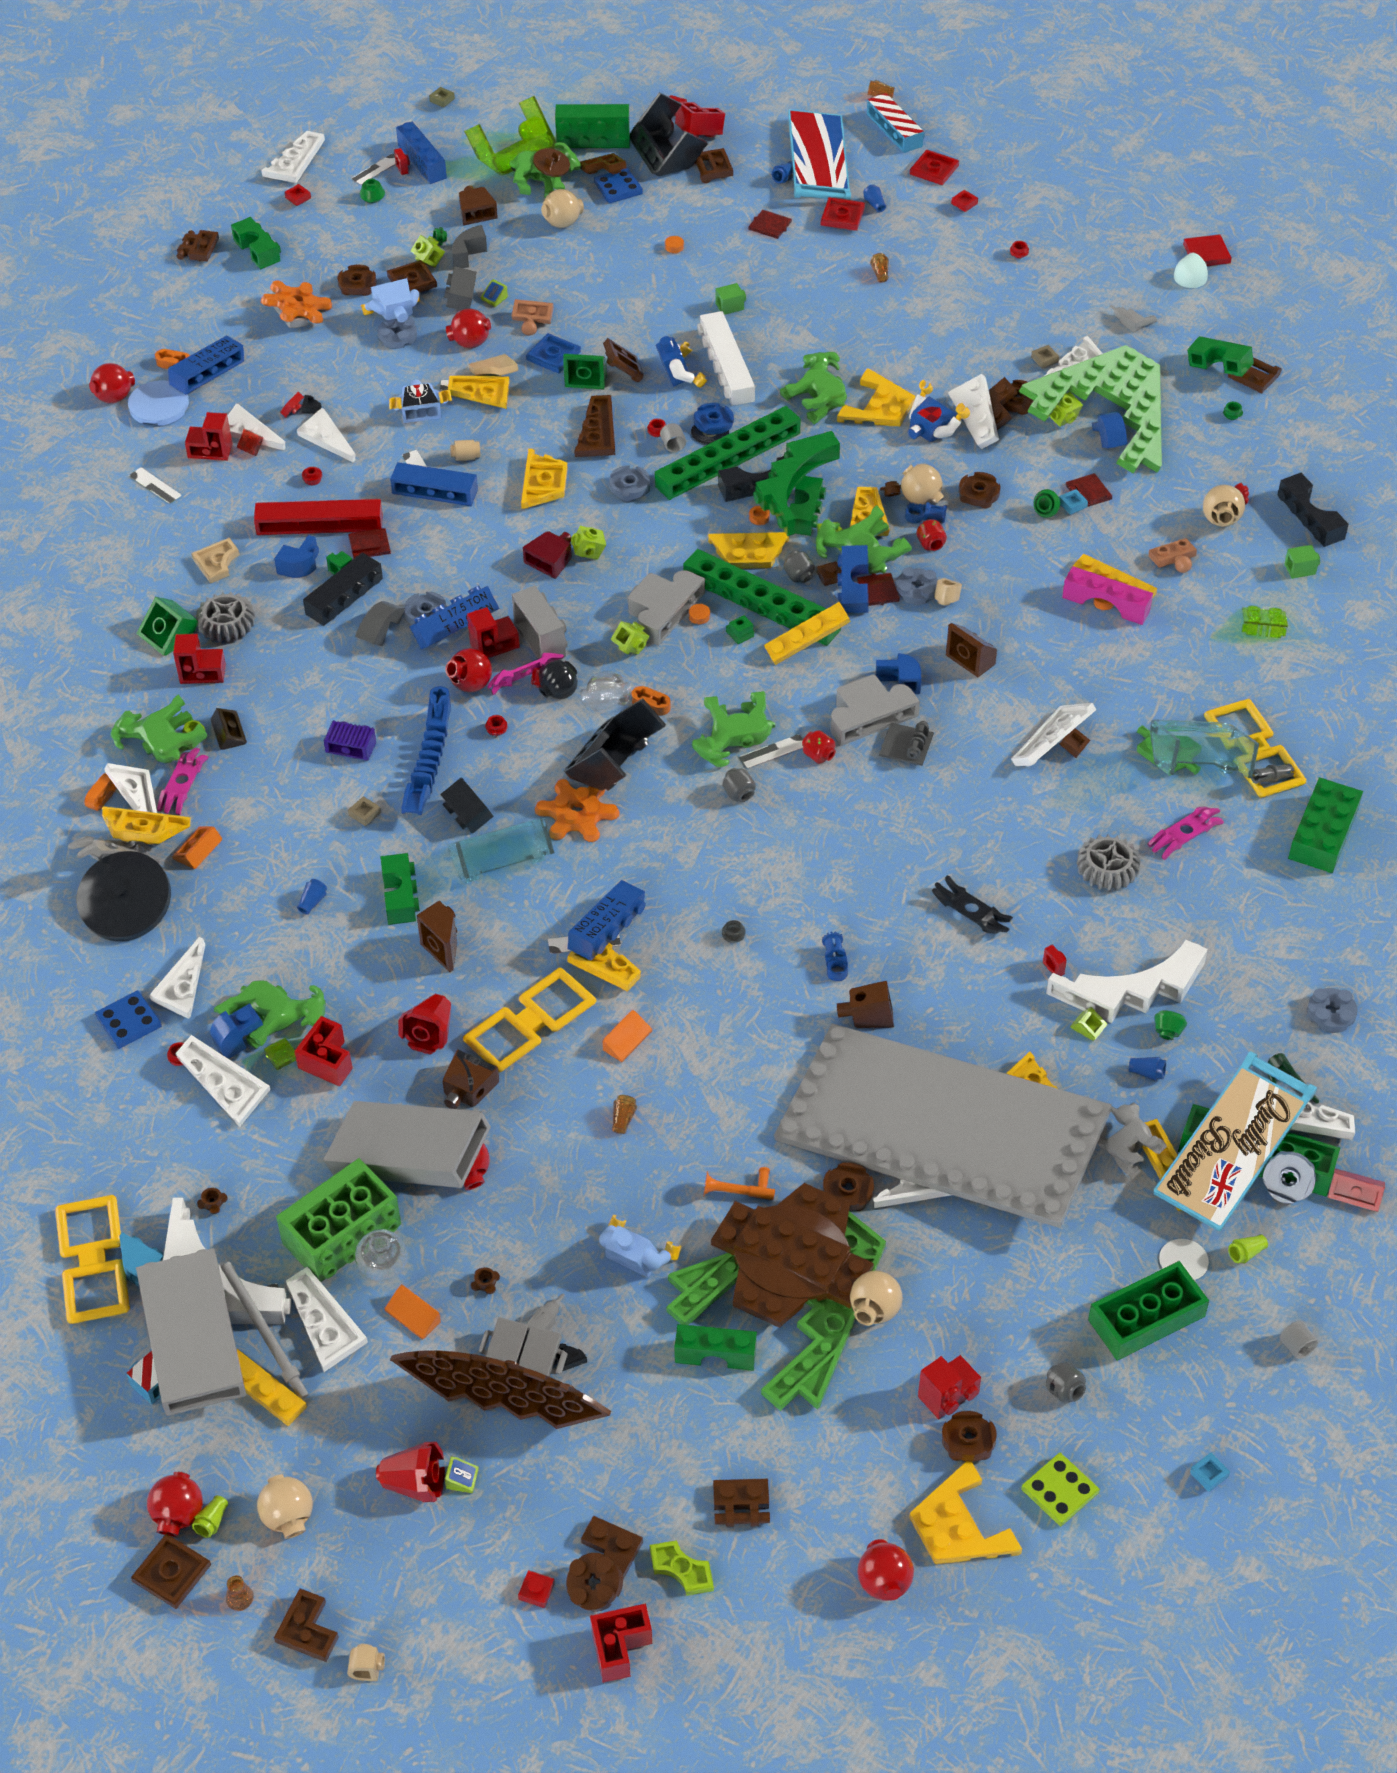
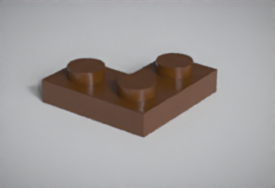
(609, 162)
(999, 395)
(613, 1542)
(299, 1627)

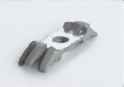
(100, 847)

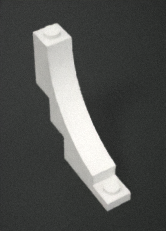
(1136, 990)
(184, 1240)

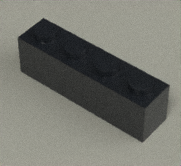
(343, 589)

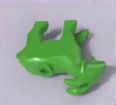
(526, 170)
(820, 384)
(862, 534)
(734, 729)
(159, 731)
(274, 1008)

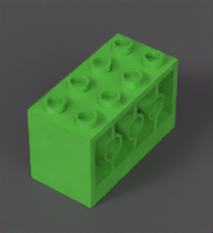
(334, 1217)

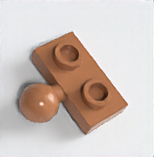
(532, 313)
(1175, 552)

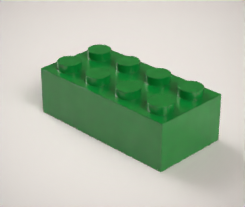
(593, 125)
(1325, 825)
(1148, 1310)

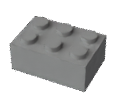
(538, 622)

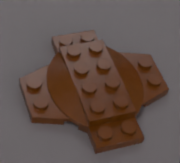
(790, 1254)

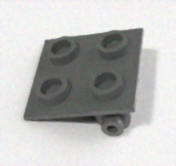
(907, 743)

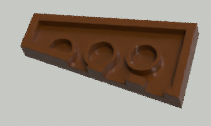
(597, 429)

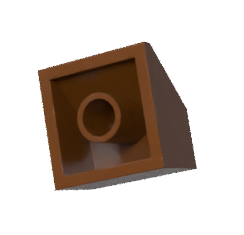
(969, 650)
(438, 933)

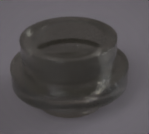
(733, 931)

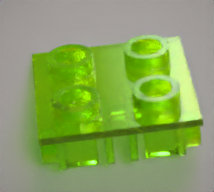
(1256, 616)

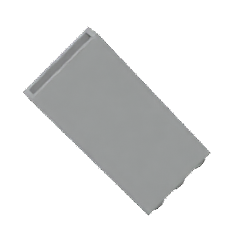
(409, 1142)
(190, 1332)

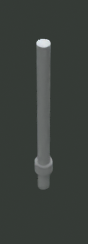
(290, 1373)

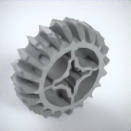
(225, 617)
(1108, 862)

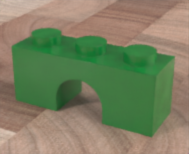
(262, 248)
(1235, 357)
(807, 504)
(400, 902)
(732, 1345)

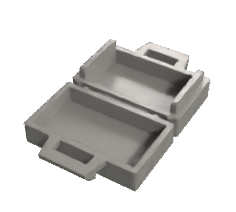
(534, 1353)

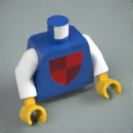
(672, 359)
(933, 419)

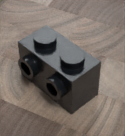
(467, 806)

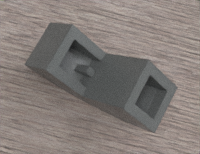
(467, 243)
(377, 621)

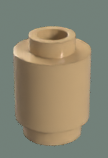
(465, 450)

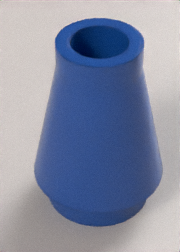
(782, 172)
(874, 197)
(312, 894)
(1149, 1067)

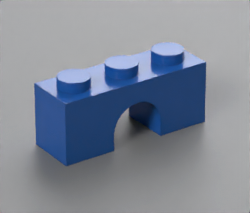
(853, 563)

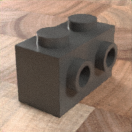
(461, 288)

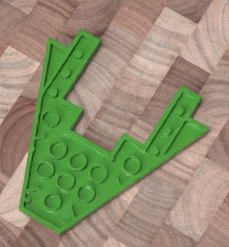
(1125, 380)
(825, 1324)

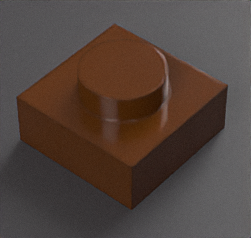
(828, 573)
(1074, 742)

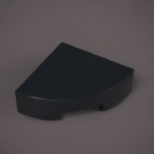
(310, 405)
(574, 1357)

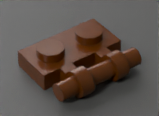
(198, 246)
(741, 1494)

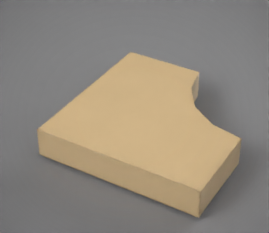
(497, 365)
(215, 559)

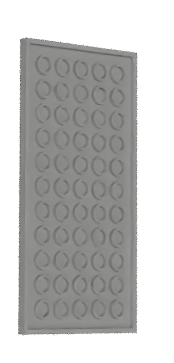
(945, 1124)

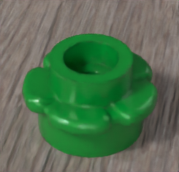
(440, 235)
(1233, 410)

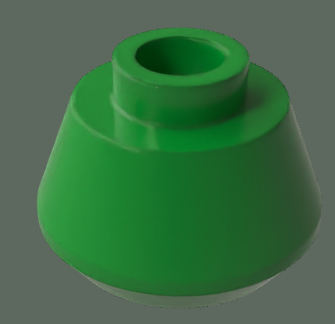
(372, 191)
(1046, 503)
(1169, 1024)

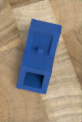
(1111, 430)
(297, 562)
(903, 670)
(229, 1030)

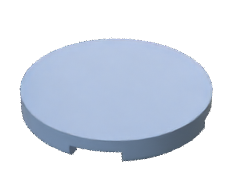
(157, 403)

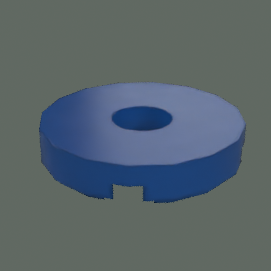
(703, 419)

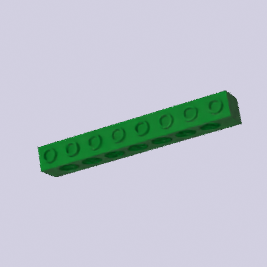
(727, 452)
(753, 592)

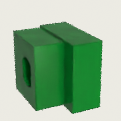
(337, 561)
(740, 629)

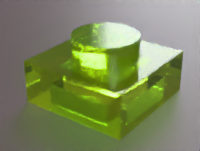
(280, 1053)

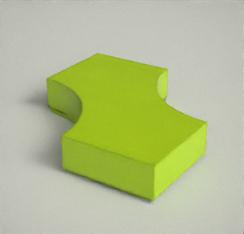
(671, 1561)

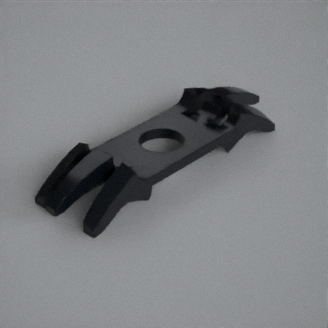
(960, 898)

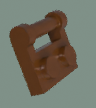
(718, 162)
(623, 360)
(1257, 379)

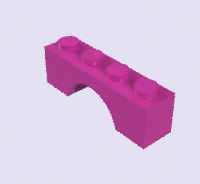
(1130, 601)

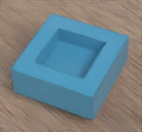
(1073, 501)
(1210, 1472)

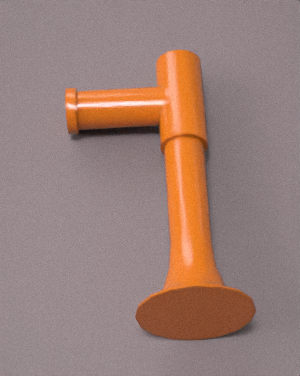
(760, 1191)

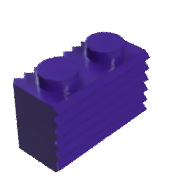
(350, 740)

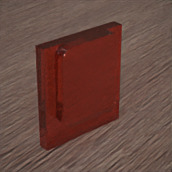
(1091, 489)
(370, 543)

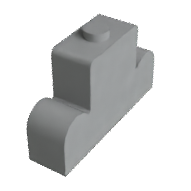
(664, 603)
(868, 708)

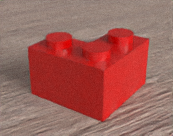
(700, 120)
(211, 440)
(491, 635)
(197, 664)
(322, 1052)
(947, 1385)
(615, 1634)

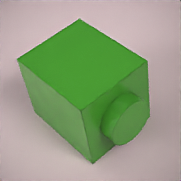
(730, 298)
(1302, 561)

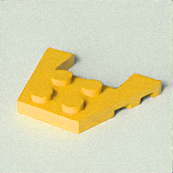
(886, 407)
(949, 1528)

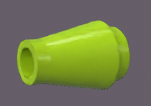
(1244, 1249)
(210, 1517)

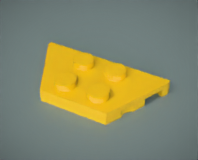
(543, 479)
(749, 549)
(142, 825)

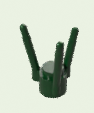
(1281, 1062)

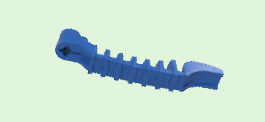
(432, 749)

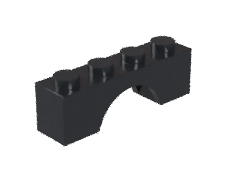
(739, 484)
(1326, 526)

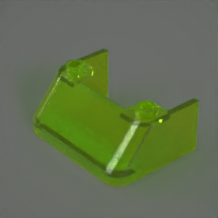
(534, 136)

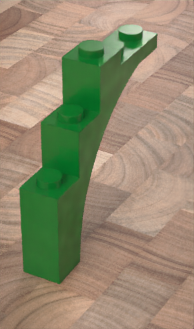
(799, 460)

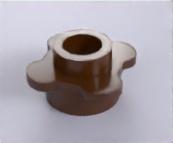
(891, 489)
(212, 1194)
(485, 1274)

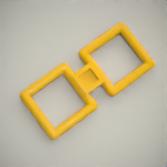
(1264, 749)
(530, 1019)
(91, 1259)

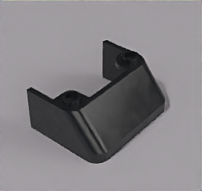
(652, 143)
(611, 745)

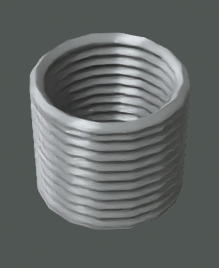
(669, 431)
(1299, 1339)

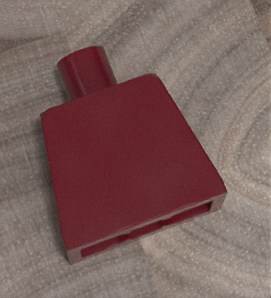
(548, 553)

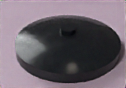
(123, 896)

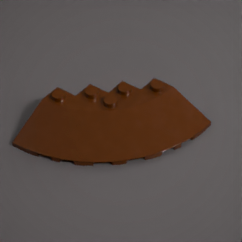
(500, 1383)

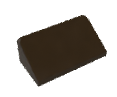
(227, 728)

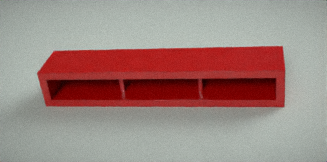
(317, 516)

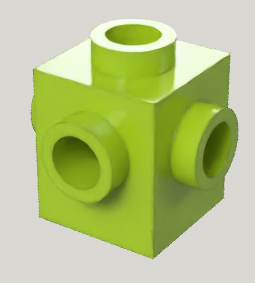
(427, 250)
(1066, 410)
(588, 542)
(630, 637)

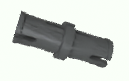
(1272, 773)

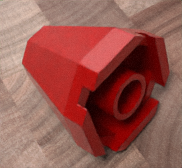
(426, 1024)
(414, 1472)

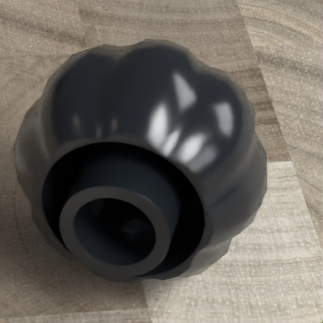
(558, 679)

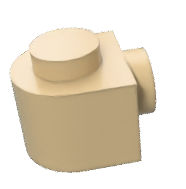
(947, 591)
(365, 1663)

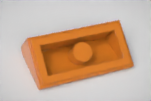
(198, 846)
(626, 1036)
(413, 1312)

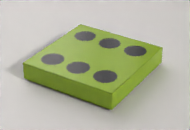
(1060, 1489)

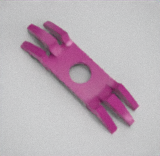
(506, 678)
(179, 790)
(1177, 837)

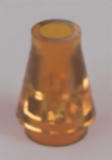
(877, 88)
(880, 265)
(623, 1112)
(238, 1594)

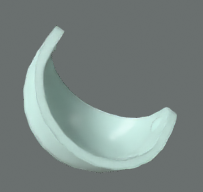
(1191, 271)

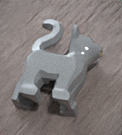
(1128, 1140)

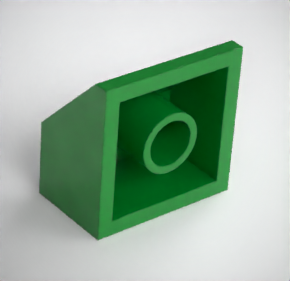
(585, 371)
(163, 622)

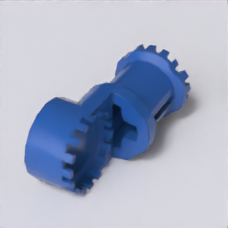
(926, 512)
(840, 958)

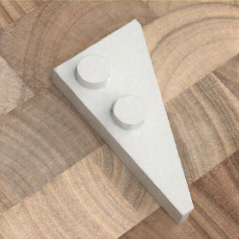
(1078, 354)
(242, 419)
(324, 433)
(133, 785)
(180, 984)
(906, 1193)

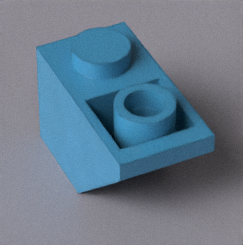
(135, 1255)

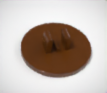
(551, 162)

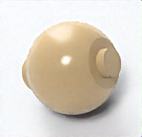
(561, 208)
(922, 484)
(1223, 505)
(875, 1298)
(285, 1505)

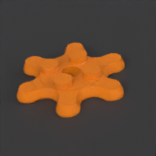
(296, 302)
(570, 820)

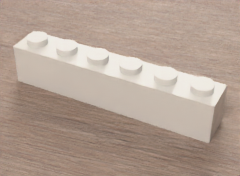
(726, 358)

